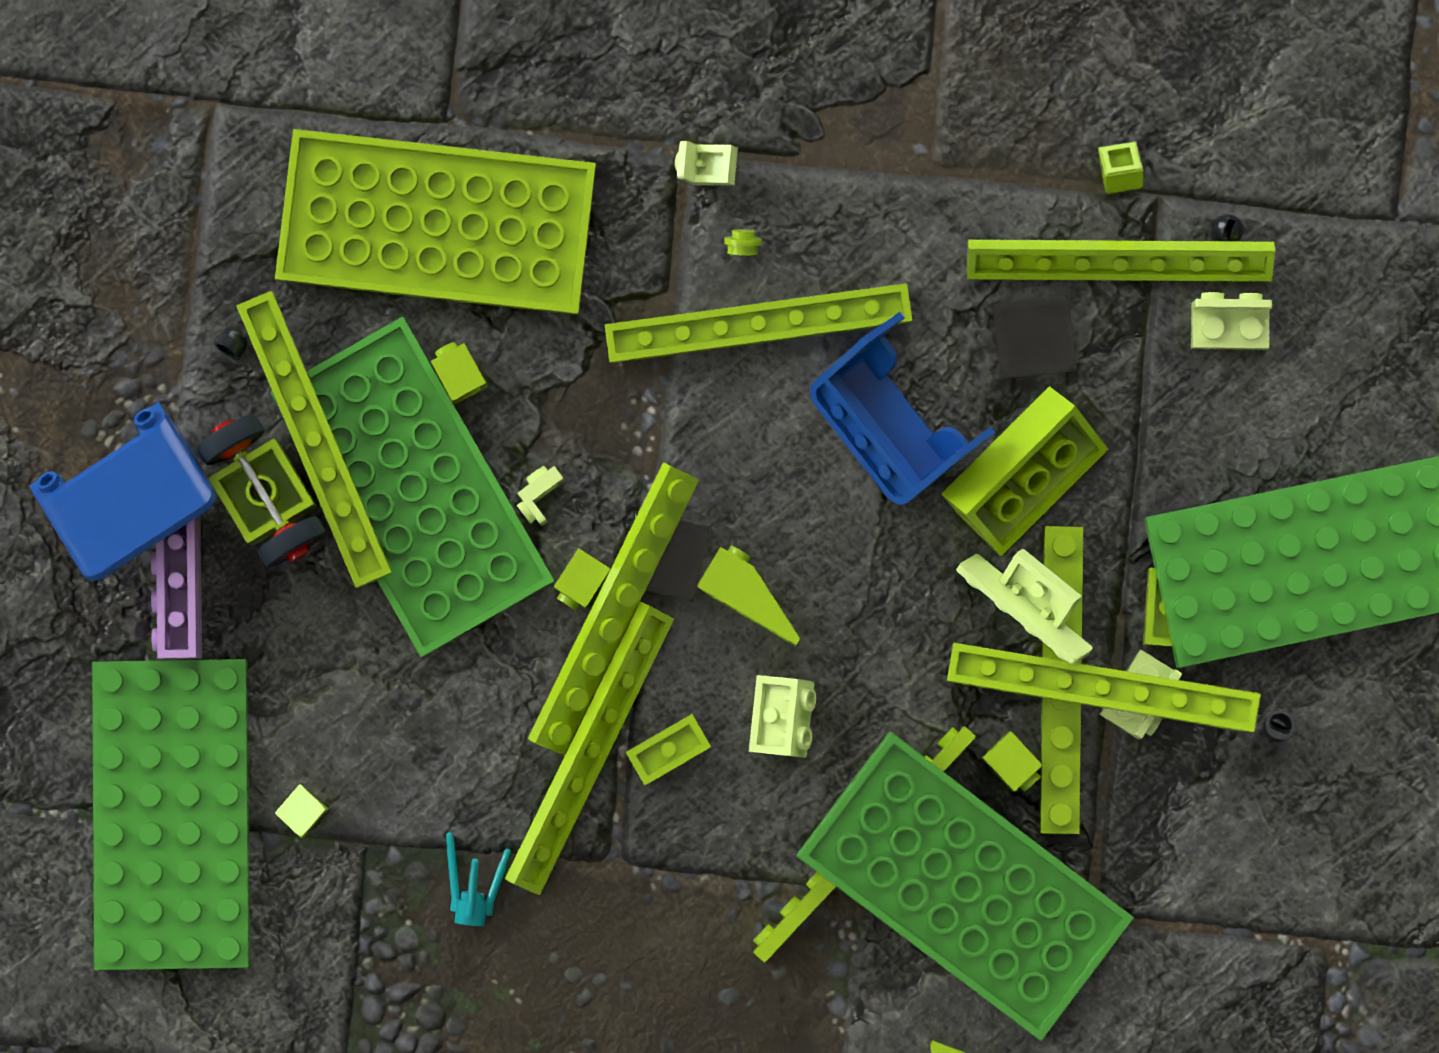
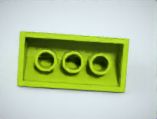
(1025, 470)

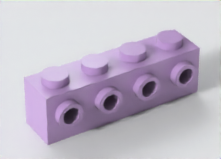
(178, 594)

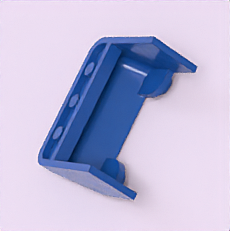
(882, 424)

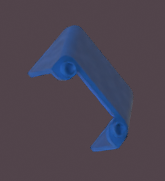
(127, 497)

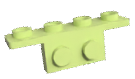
(1033, 598)

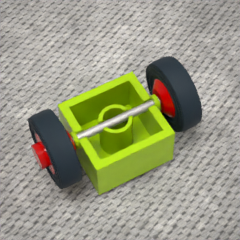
(262, 491)

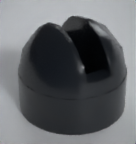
(1220, 224)
(232, 342)
(1282, 720)

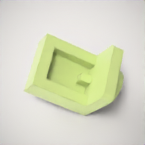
(706, 164)
(540, 484)

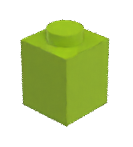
(458, 372)
(581, 580)
(1013, 763)

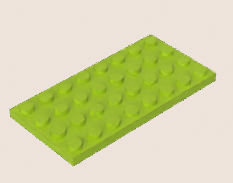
(435, 222)

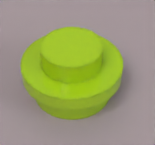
(742, 242)

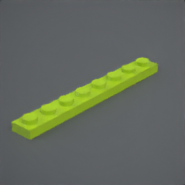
(1120, 260)
(756, 323)
(314, 439)
(613, 609)
(1103, 687)
(1062, 719)
(589, 748)
(798, 910)

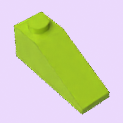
(742, 589)

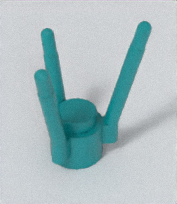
(471, 907)

